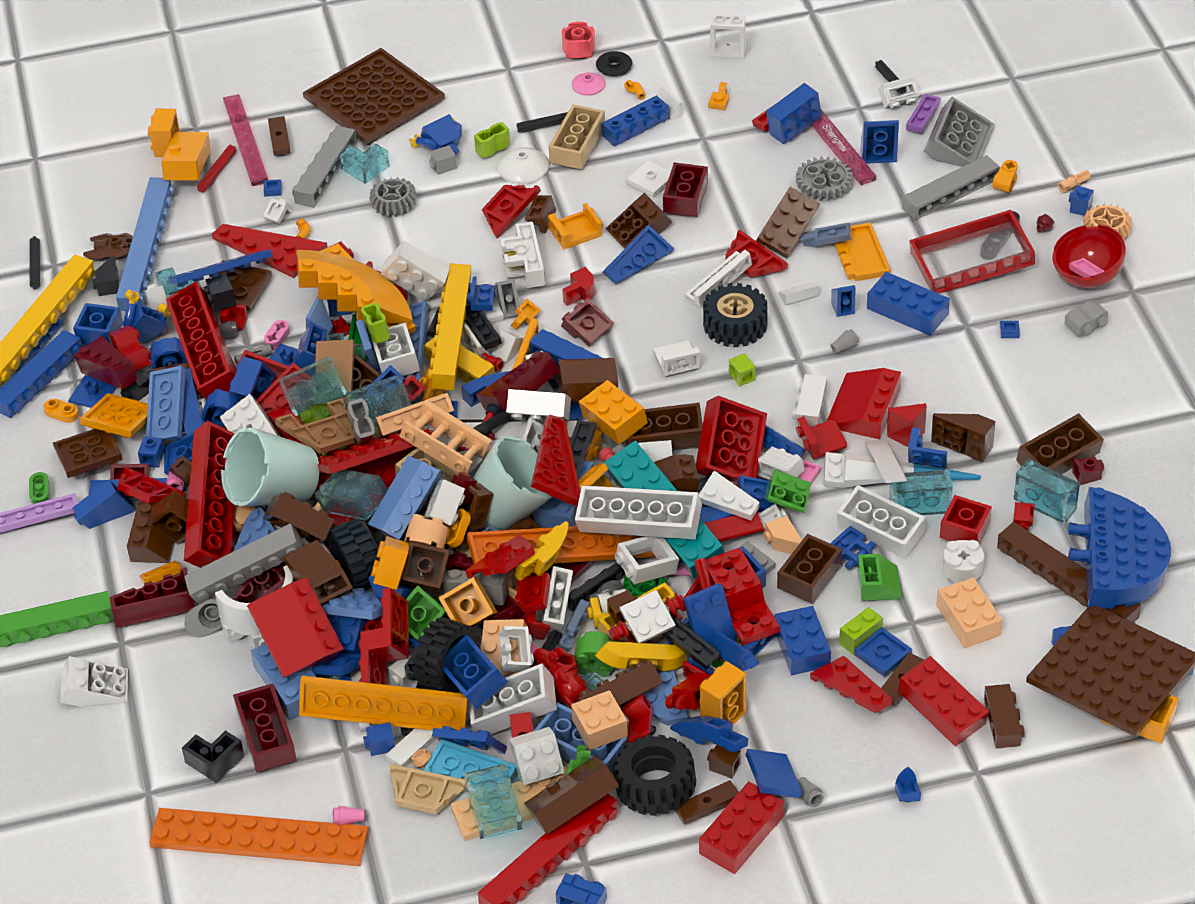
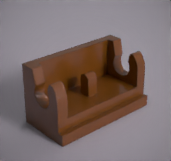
(539, 210)
(479, 506)

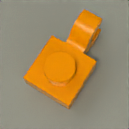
(719, 99)
(525, 312)

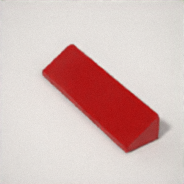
(734, 527)

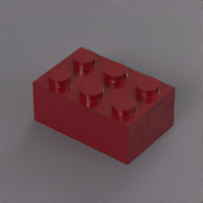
(685, 189)

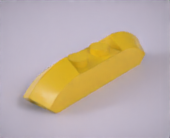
(625, 654)

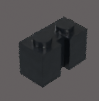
(219, 292)

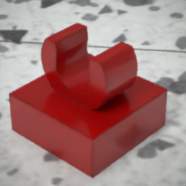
(340, 326)

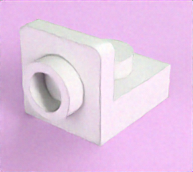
(276, 210)
(771, 514)

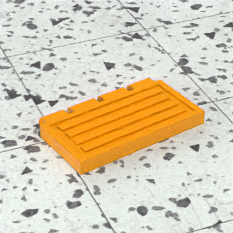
(862, 254)

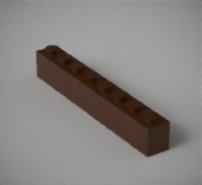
(1053, 566)

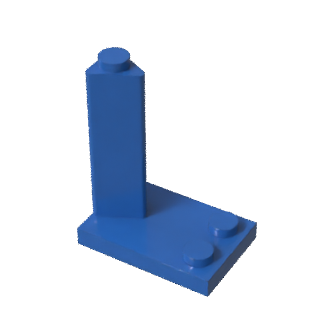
(712, 622)

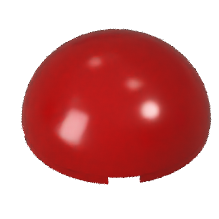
(1096, 244)

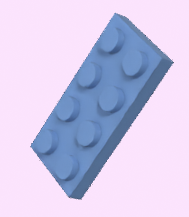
(166, 403)

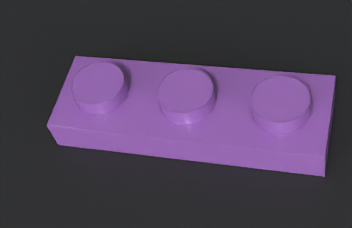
(923, 113)

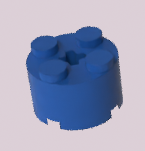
(167, 353)
(217, 404)

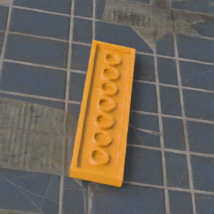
(381, 704)

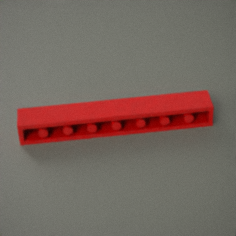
(547, 854)

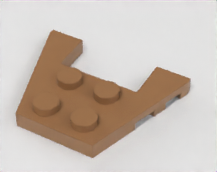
(322, 434)

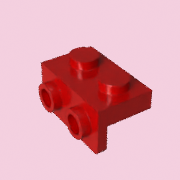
(533, 593)

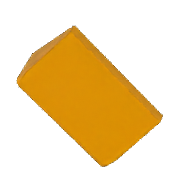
(157, 574)

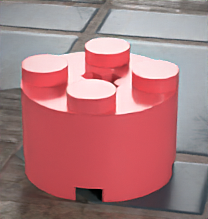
(578, 40)

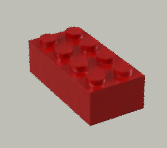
(943, 701)
(741, 828)

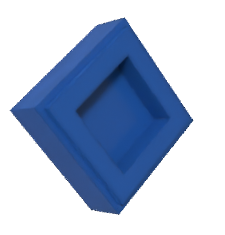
(272, 187)
(1009, 329)

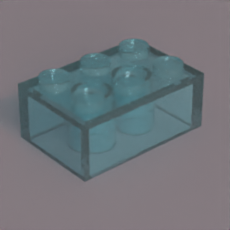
(313, 385)
(381, 397)
(1048, 490)
(923, 492)
(351, 494)
(493, 801)

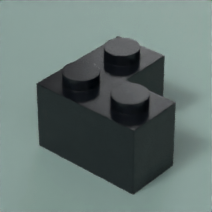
(213, 759)

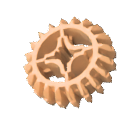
(1110, 217)

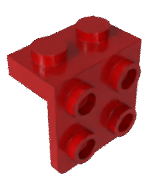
(821, 437)

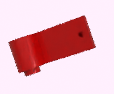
(639, 713)

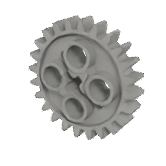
(815, 174)

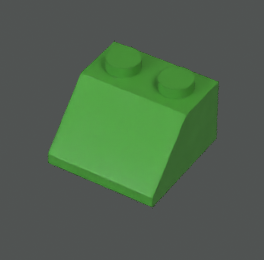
(421, 611)

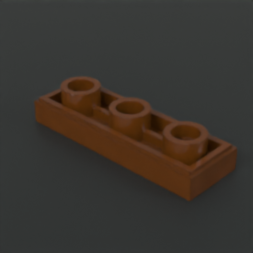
(279, 136)
(891, 685)
(707, 802)

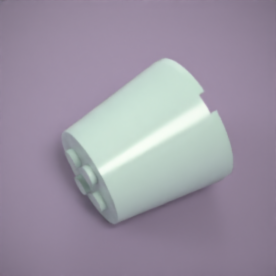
(266, 465)
(509, 475)

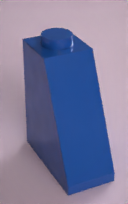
(103, 506)

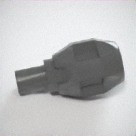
(608, 586)

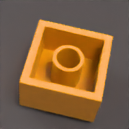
(163, 126)
(391, 562)
(468, 603)

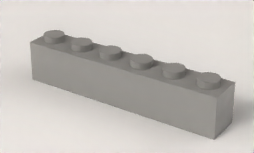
(323, 167)
(950, 187)
(243, 563)

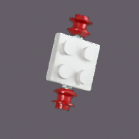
(647, 617)

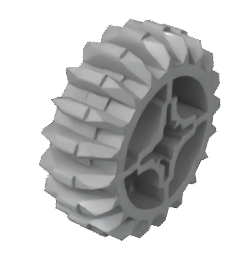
(393, 196)

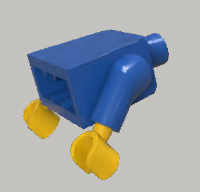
(439, 134)
(145, 319)

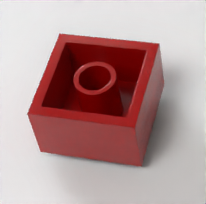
(965, 520)

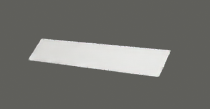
(886, 461)

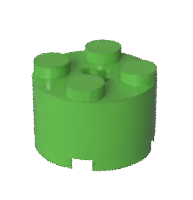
(585, 653)

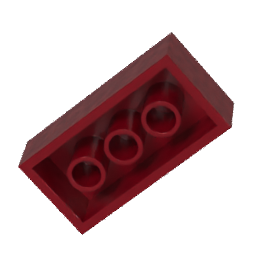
(264, 727)

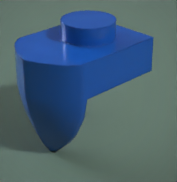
(907, 786)

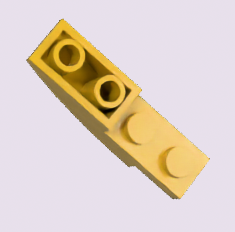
(545, 554)

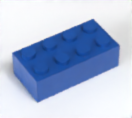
(908, 303)

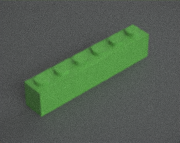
(55, 618)

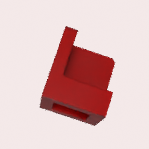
(235, 313)
(536, 628)

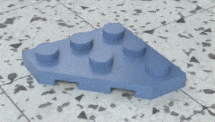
(254, 528)
(355, 604)
(658, 696)

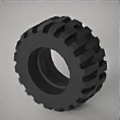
(659, 794)

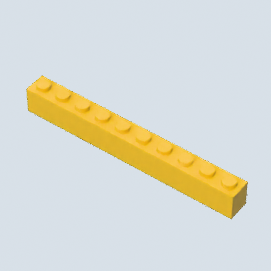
(43, 314)
(450, 327)

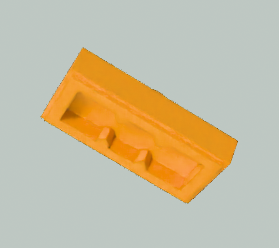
(595, 446)

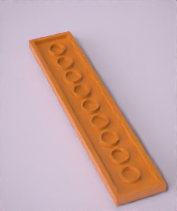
(576, 548)
(259, 836)

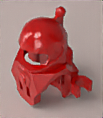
(565, 673)

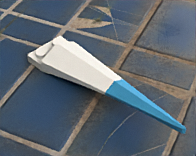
(858, 469)

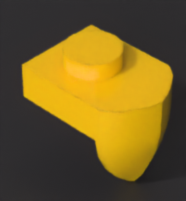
(594, 611)

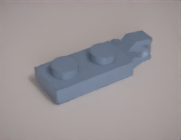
(827, 235)
(572, 627)

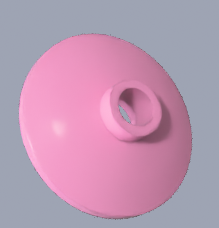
(588, 83)

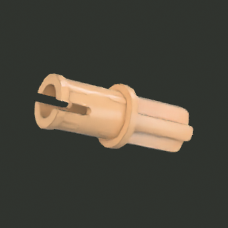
(1073, 181)

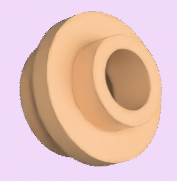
(421, 758)

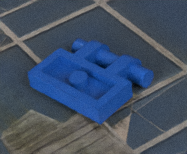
(848, 542)

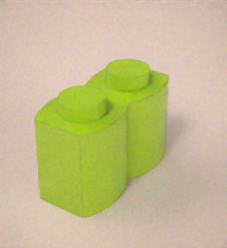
(492, 140)
(375, 323)

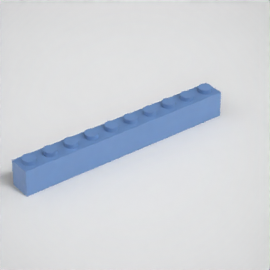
(145, 240)

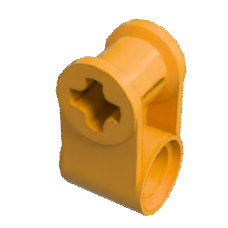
(1006, 176)

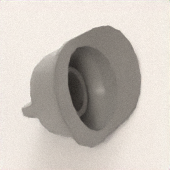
(203, 619)

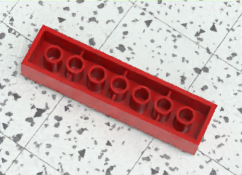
(201, 339)
(209, 510)

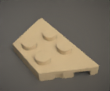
(424, 789)

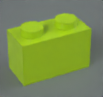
(859, 629)

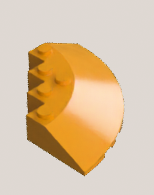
(351, 285)

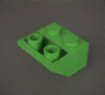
(788, 491)
(877, 578)

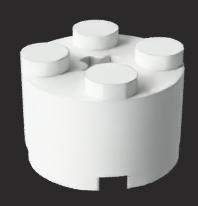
(963, 560)

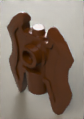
(109, 245)

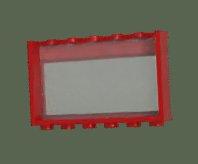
(972, 252)

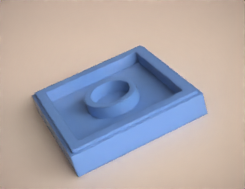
(367, 344)

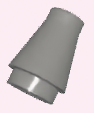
(845, 341)
(810, 793)

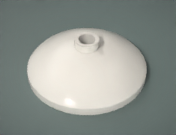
(522, 166)

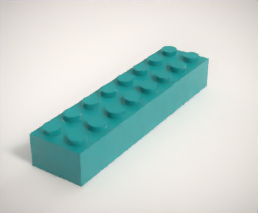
(636, 470)

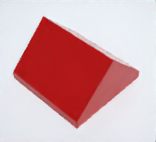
(902, 419)

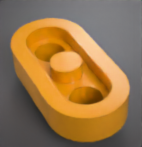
(61, 410)
(458, 529)

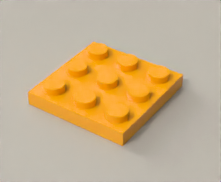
(116, 415)

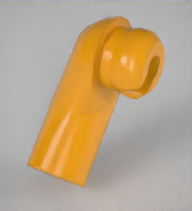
(635, 87)
(303, 227)
(428, 391)

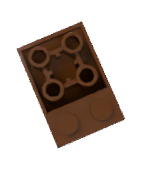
(636, 219)
(964, 433)
(320, 569)

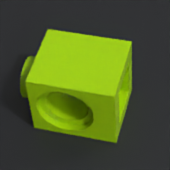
(742, 369)

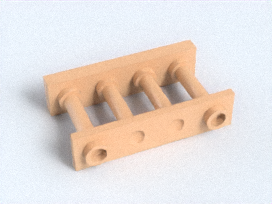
(395, 420)
(453, 428)

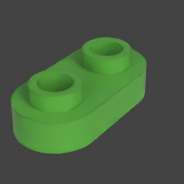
(39, 487)

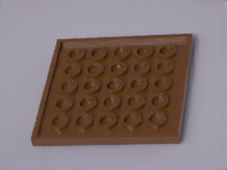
(373, 95)
(1113, 669)

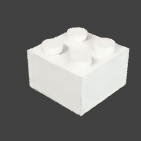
(536, 755)

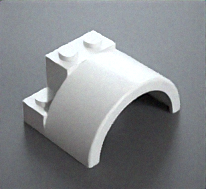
(237, 619)

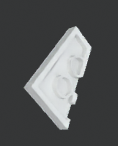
(728, 497)

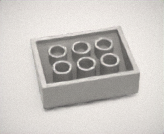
(958, 134)

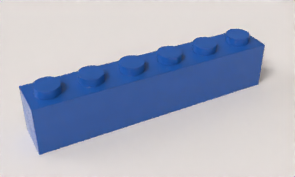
(38, 373)

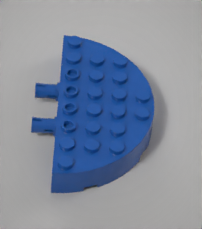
(1123, 551)

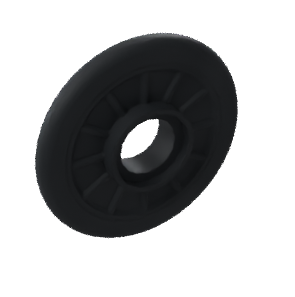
(604, 63)

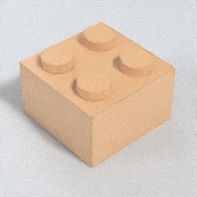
(599, 720)

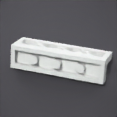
(721, 275)

